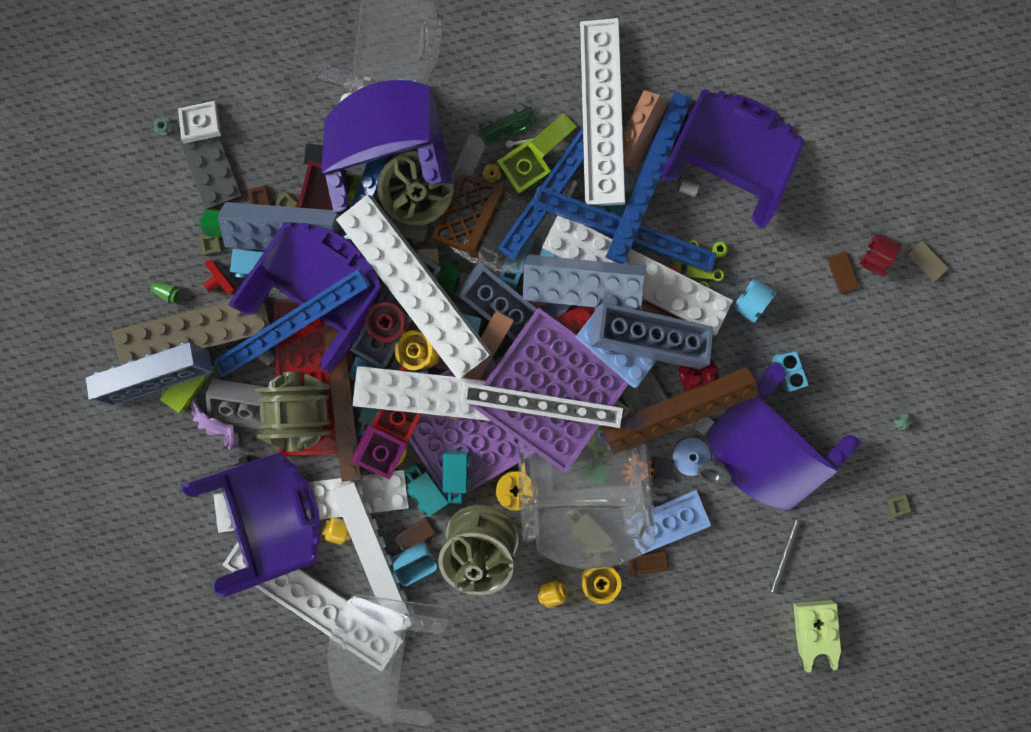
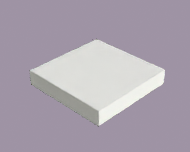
(199, 122)

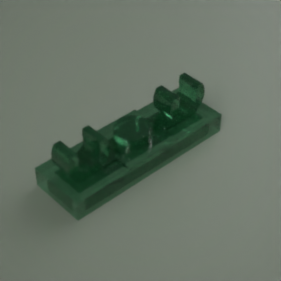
(507, 125)

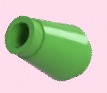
(167, 292)

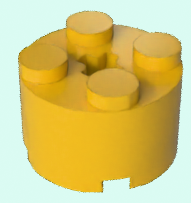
(407, 353)
(503, 491)
(610, 588)

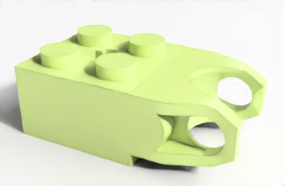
(817, 639)

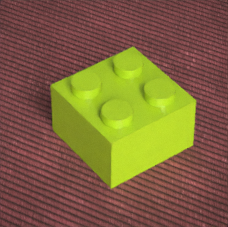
(523, 168)

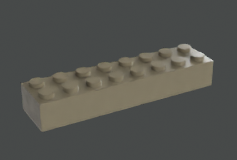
(202, 327)

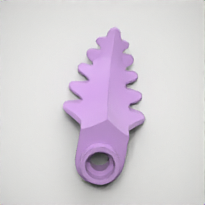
(214, 426)

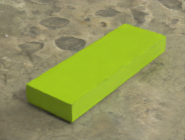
(552, 136)

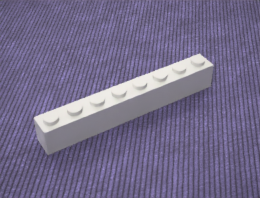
(541, 404)
(367, 541)

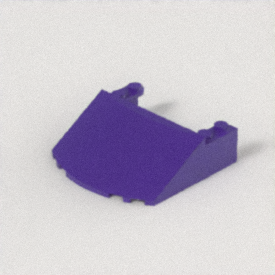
(381, 123)
(741, 145)
(301, 265)
(767, 454)
(271, 518)

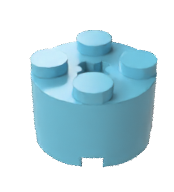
(755, 300)

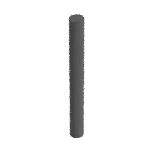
(785, 556)

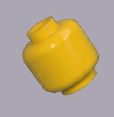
(336, 531)
(552, 594)

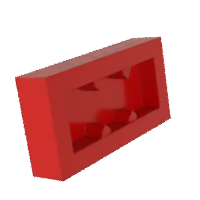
(218, 279)

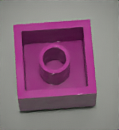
(378, 452)

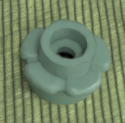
(167, 126)
(902, 421)

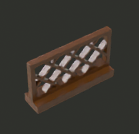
(483, 223)

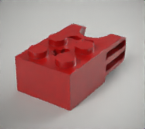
(397, 428)

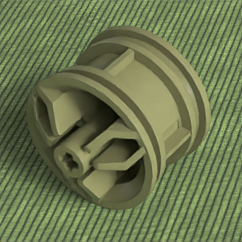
(411, 178)
(293, 411)
(487, 565)

